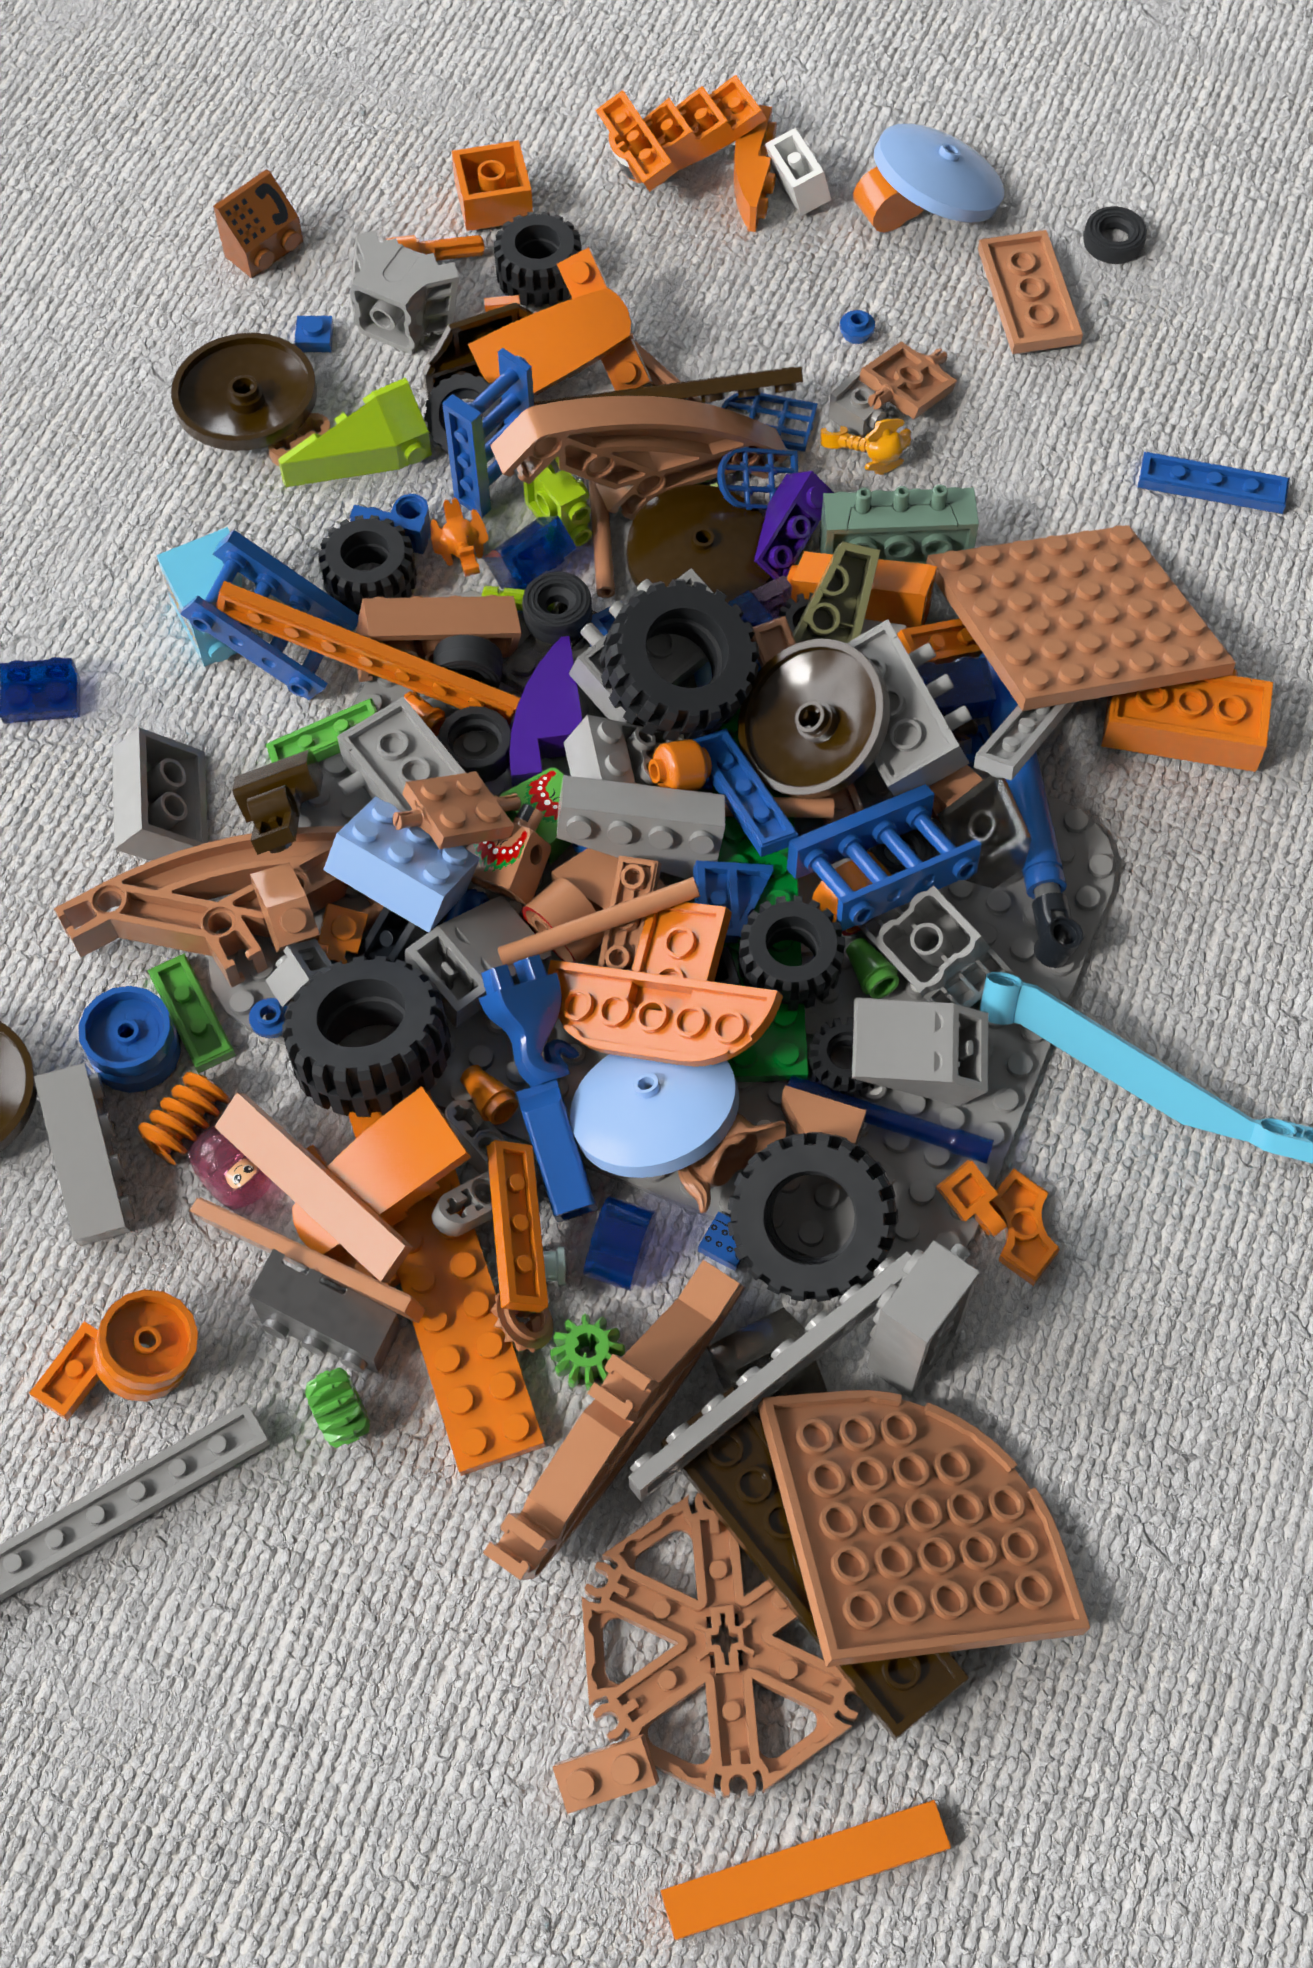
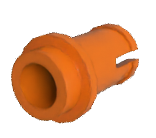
(431, 716)

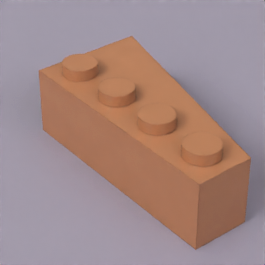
(422, 622)

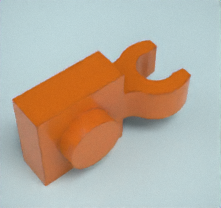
(970, 1195)

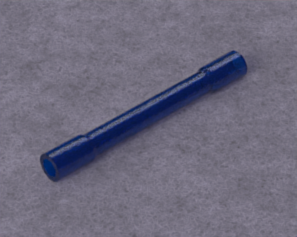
(955, 1140)

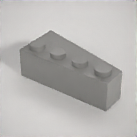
(642, 822)
(84, 1153)

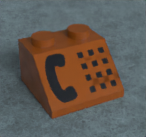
(257, 224)

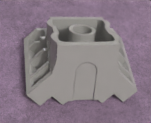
(401, 293)
(935, 949)

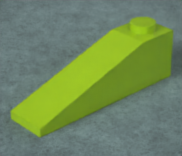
(373, 439)

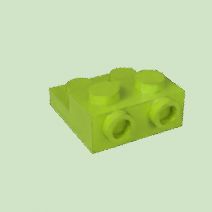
(563, 497)

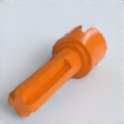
(445, 248)

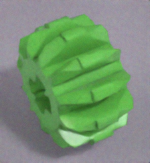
(582, 1336)
(337, 1407)

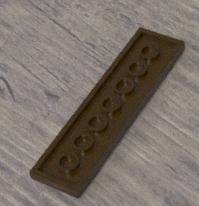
(712, 388)
(743, 1492)

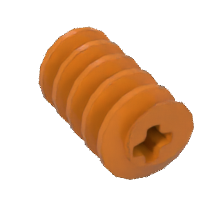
(181, 1115)

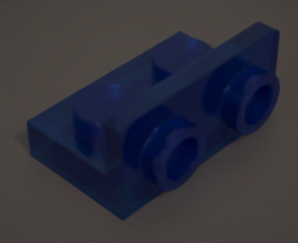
(39, 690)

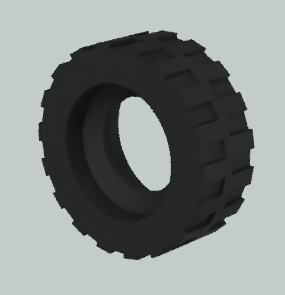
(463, 387)

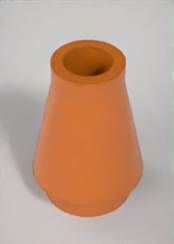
(491, 1097)

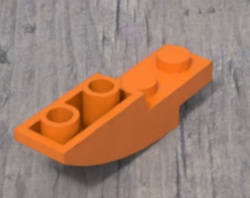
(753, 171)

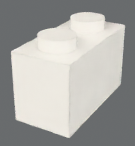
(798, 171)

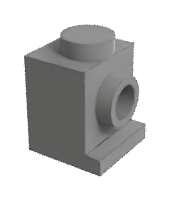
(851, 407)
(296, 969)

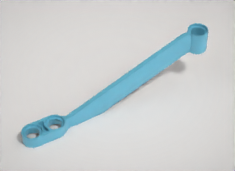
(1014, 1001)

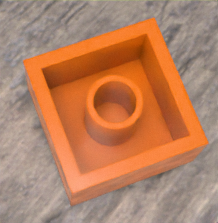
(492, 184)

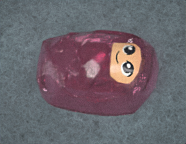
(226, 1171)

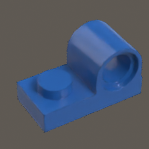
(410, 513)

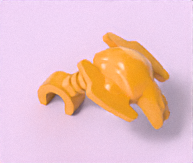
(882, 444)

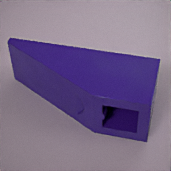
(790, 521)

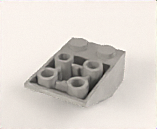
(612, 751)
(463, 949)
(921, 1048)

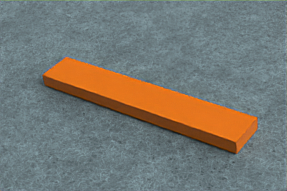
(804, 1870)

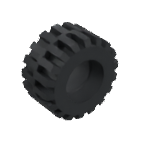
(529, 255)
(363, 543)
(798, 923)

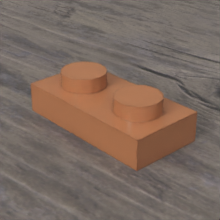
(605, 1773)

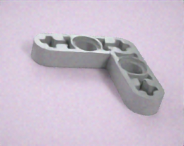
(472, 1132)

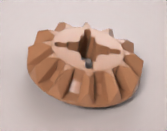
(531, 1336)

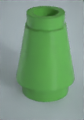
(872, 969)

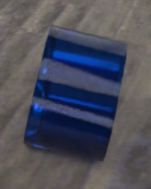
(619, 1243)

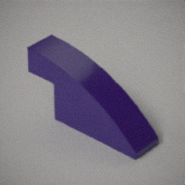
(545, 713)

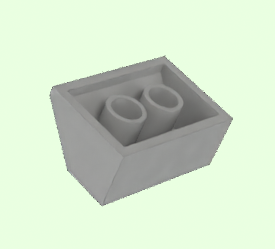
(158, 795)

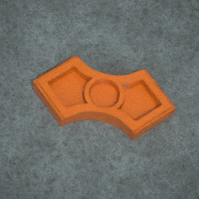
(1027, 1245)

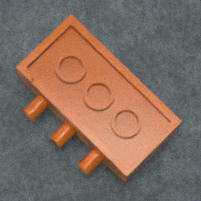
(1197, 721)

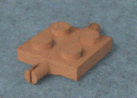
(907, 379)
(457, 810)

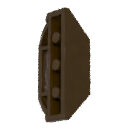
(452, 351)

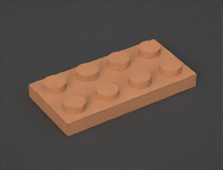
(1029, 292)

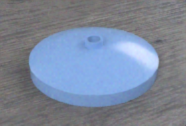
(939, 173)
(651, 1114)

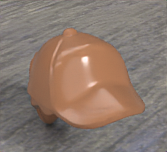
(728, 1157)

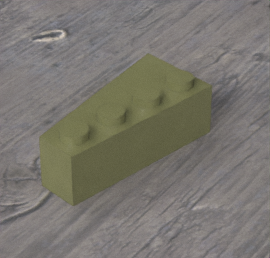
(841, 596)

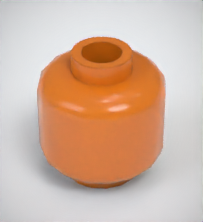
(680, 765)

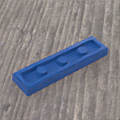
(1213, 482)
(746, 794)

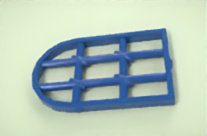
(752, 409)
(748, 469)

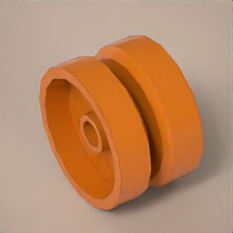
(152, 1320)

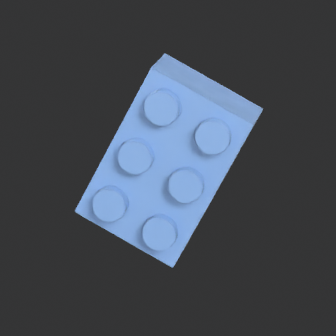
(400, 866)

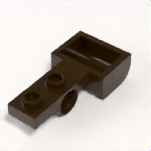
(274, 798)

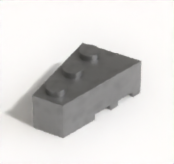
(323, 1315)

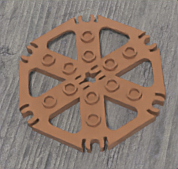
(687, 1664)

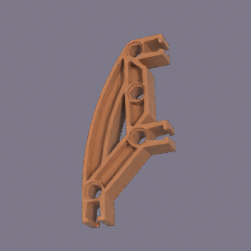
(632, 444)
(171, 896)
(614, 1423)

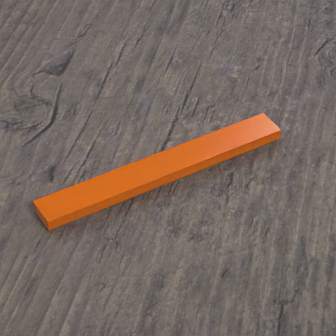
(362, 652)

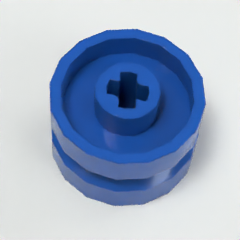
(129, 1039)

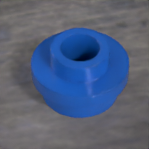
(857, 326)
(267, 1028)

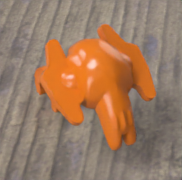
(459, 537)

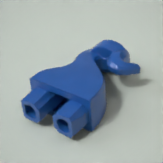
(528, 1017)

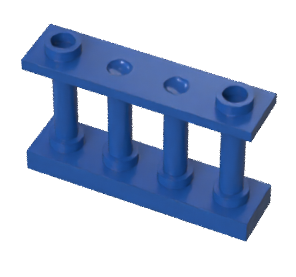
(467, 430)
(286, 585)
(875, 826)

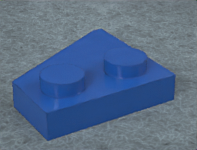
(731, 886)

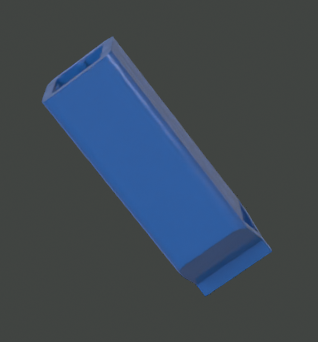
(556, 1151)

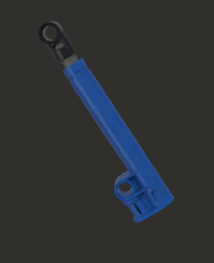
(1043, 868)

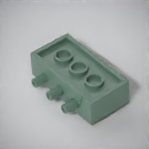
(901, 522)

